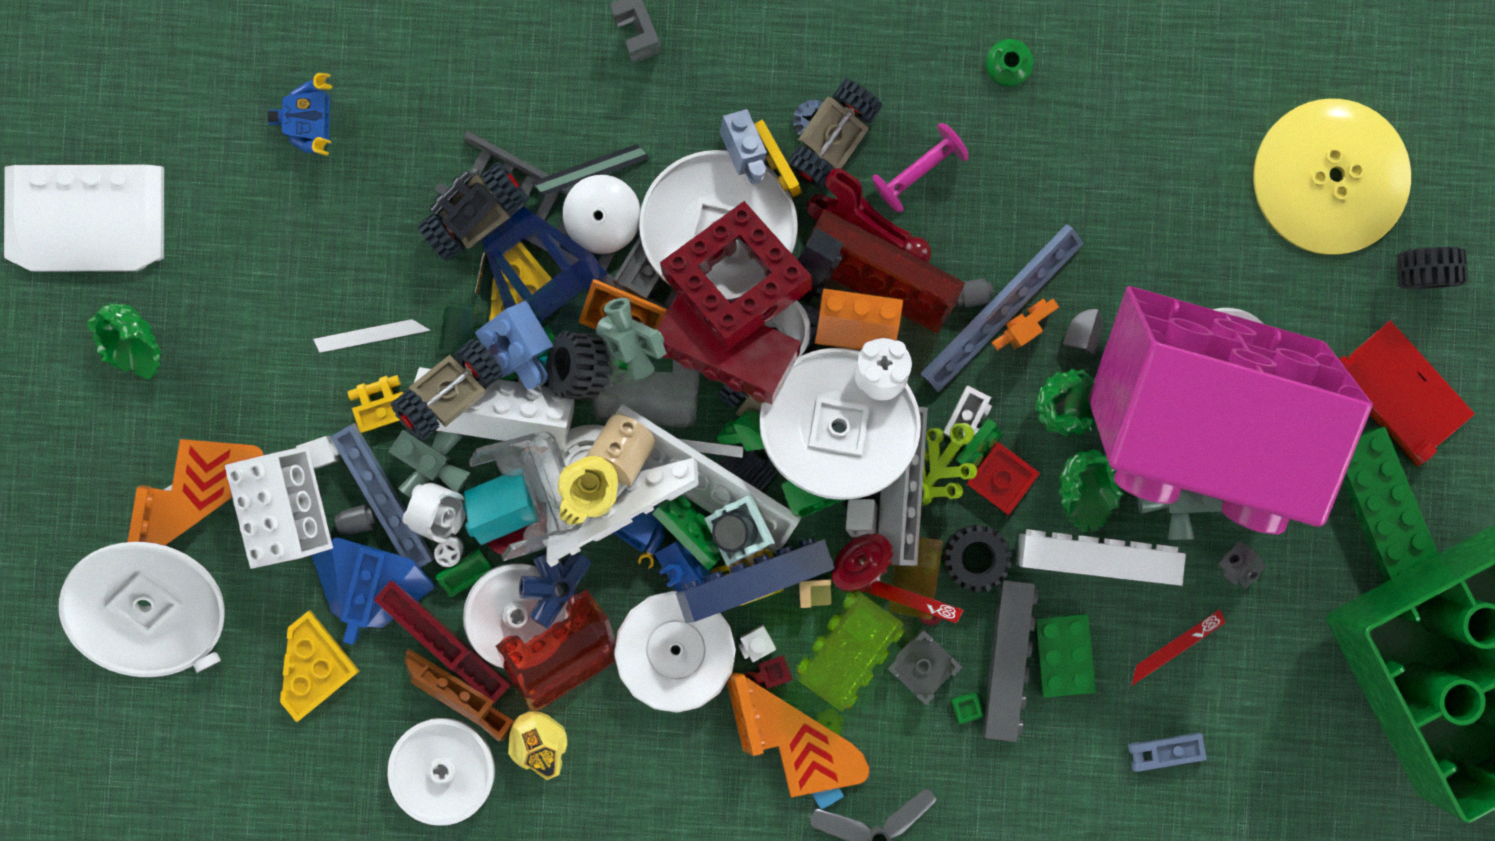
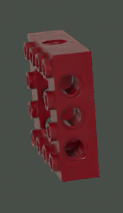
(734, 322)

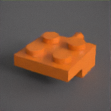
(1022, 328)

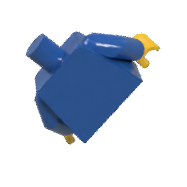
(644, 533)

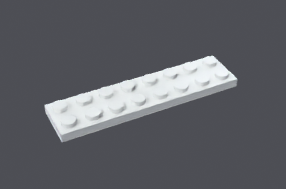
(715, 484)

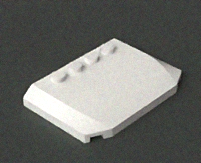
(84, 217)

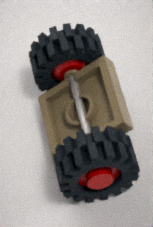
(834, 132)
(502, 187)
(447, 390)

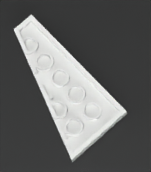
(645, 492)

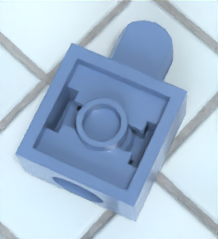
(516, 343)

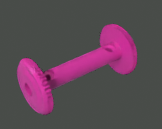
(920, 167)

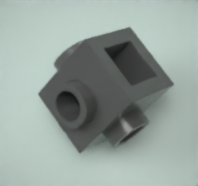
(1242, 565)

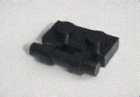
(469, 210)

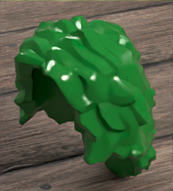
(125, 340)
(1064, 403)
(1088, 490)

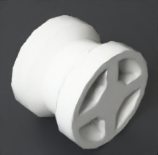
(448, 557)

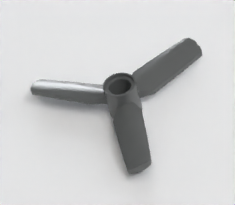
(857, 831)

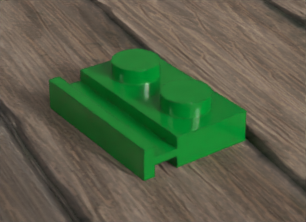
(980, 444)

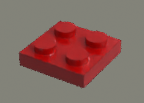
(1003, 478)

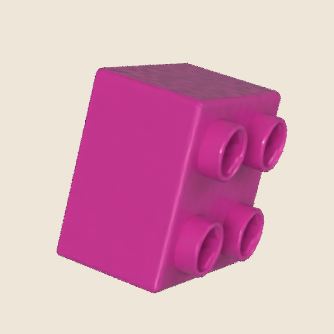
(1225, 412)

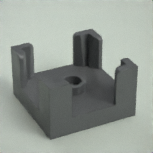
(646, 42)
(923, 666)

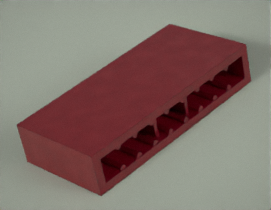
(752, 366)

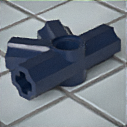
(544, 587)

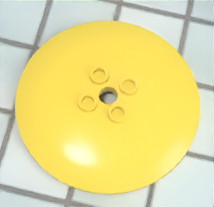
(1296, 184)

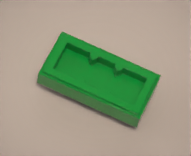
(464, 573)

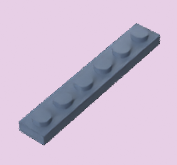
(380, 494)

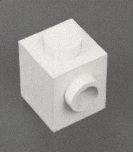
(756, 643)

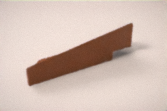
(457, 695)

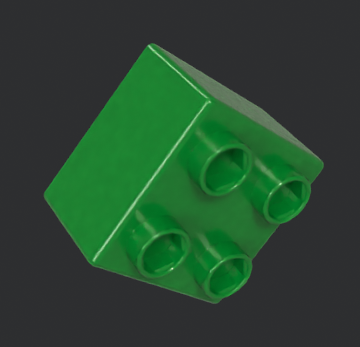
(1429, 671)

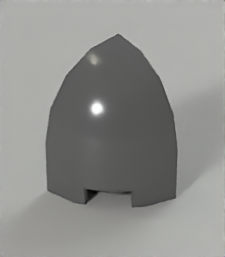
(1085, 332)

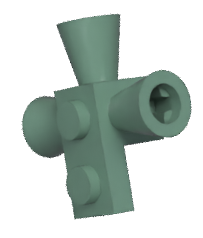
(630, 339)
(429, 461)
(1187, 503)

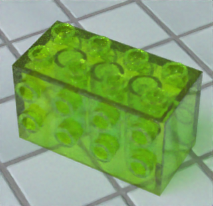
(849, 650)

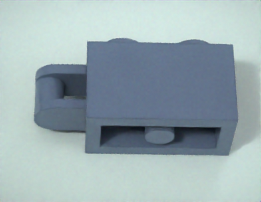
(744, 145)

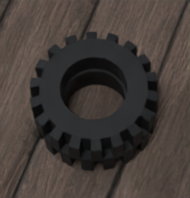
(1432, 268)
(577, 365)
(999, 563)

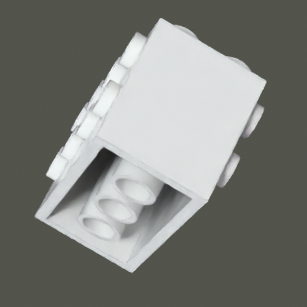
(278, 507)

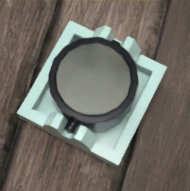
(739, 530)

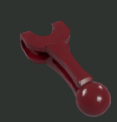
(855, 209)

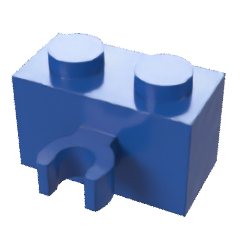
(680, 566)

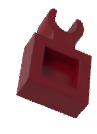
(772, 672)

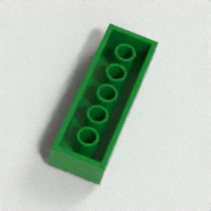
(1386, 506)

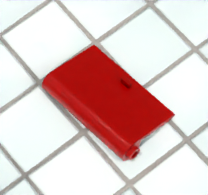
(1411, 409)

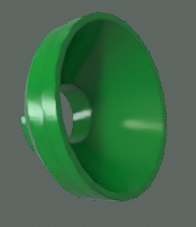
(1000, 72)

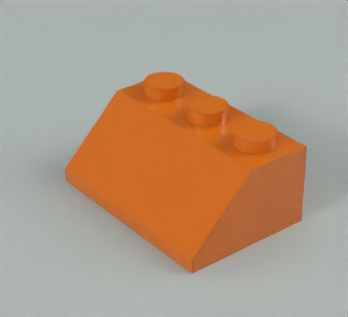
(601, 294)
(856, 318)

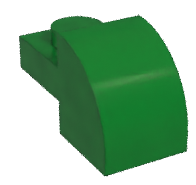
(744, 431)

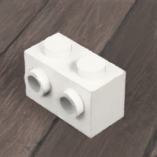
(969, 409)

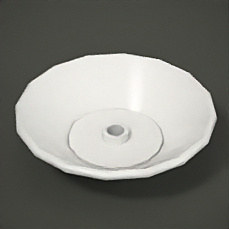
(670, 679)

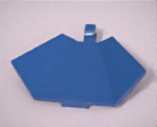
(356, 575)

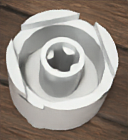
(882, 355)
(434, 512)

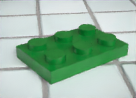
(689, 529)
(1065, 655)

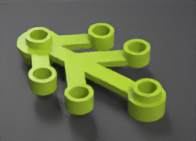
(939, 464)

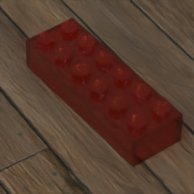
(887, 271)

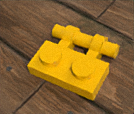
(379, 412)

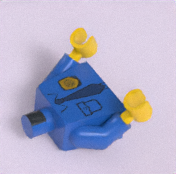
(306, 115)

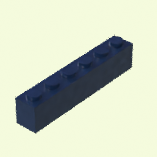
(754, 581)

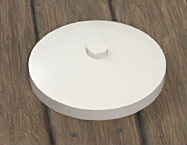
(498, 612)
(441, 771)

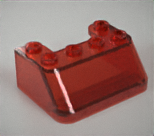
(561, 655)

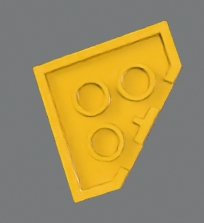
(528, 271)
(312, 666)

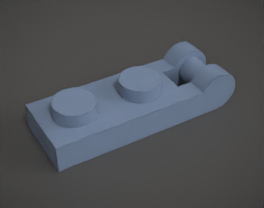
(1168, 751)

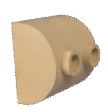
(625, 446)

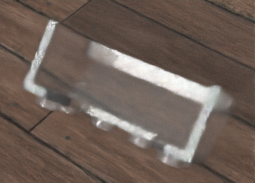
(660, 397)

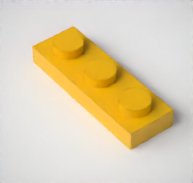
(777, 161)

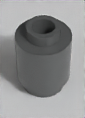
(975, 293)
(355, 520)

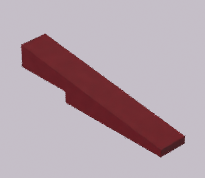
(442, 642)

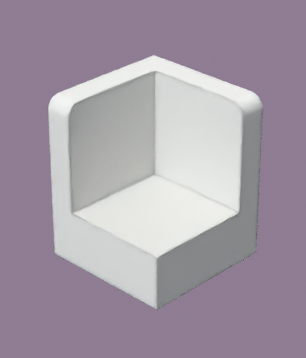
(862, 517)

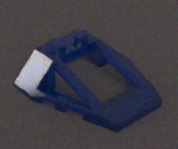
(562, 287)

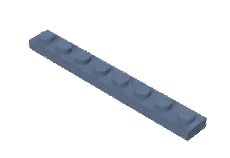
(1002, 308)

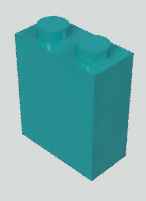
(498, 508)

